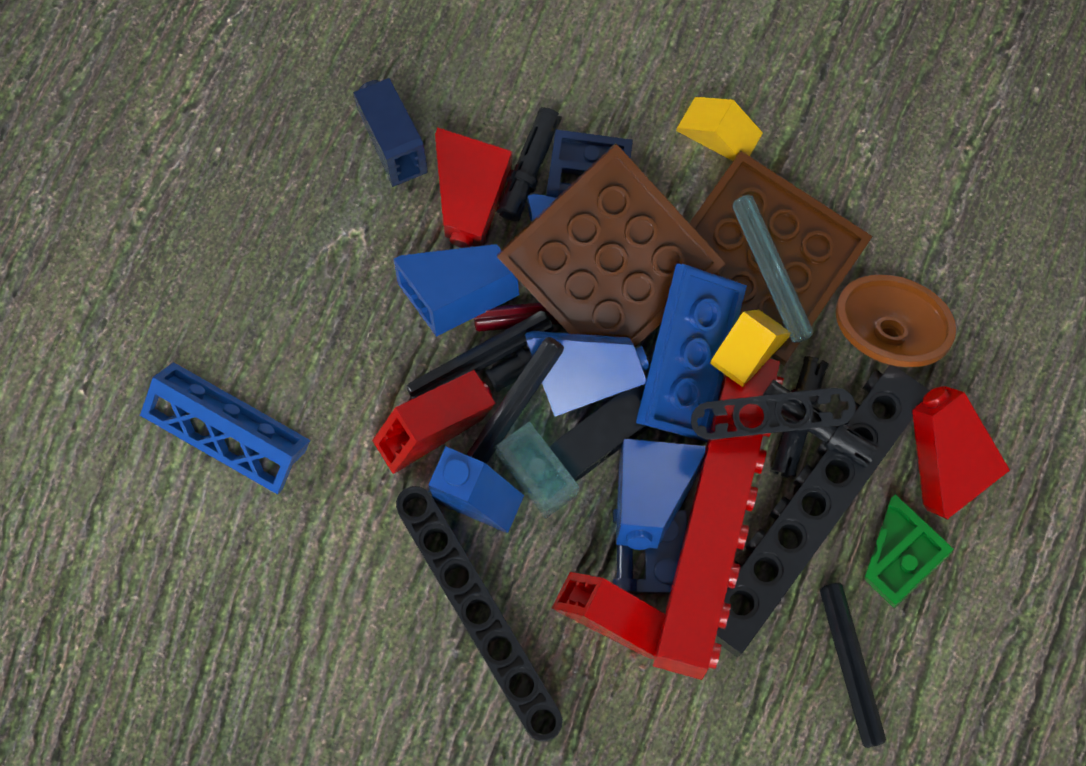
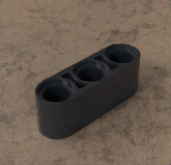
(600, 434)

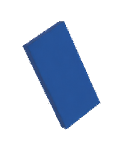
(693, 327)

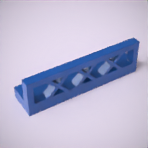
(224, 418)

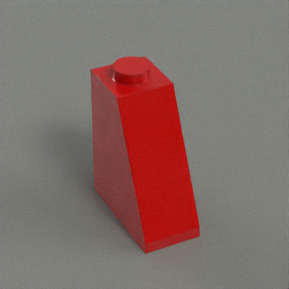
(470, 185)
(432, 420)
(953, 451)
(611, 612)

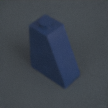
(391, 131)

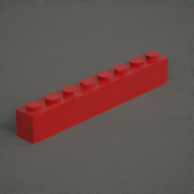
(713, 535)

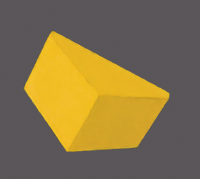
(720, 126)
(749, 346)

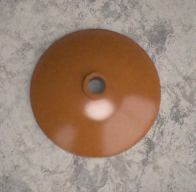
(895, 321)

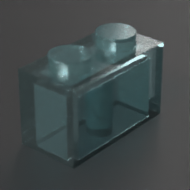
(537, 470)

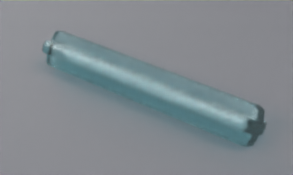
(772, 268)

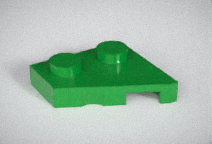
(904, 553)

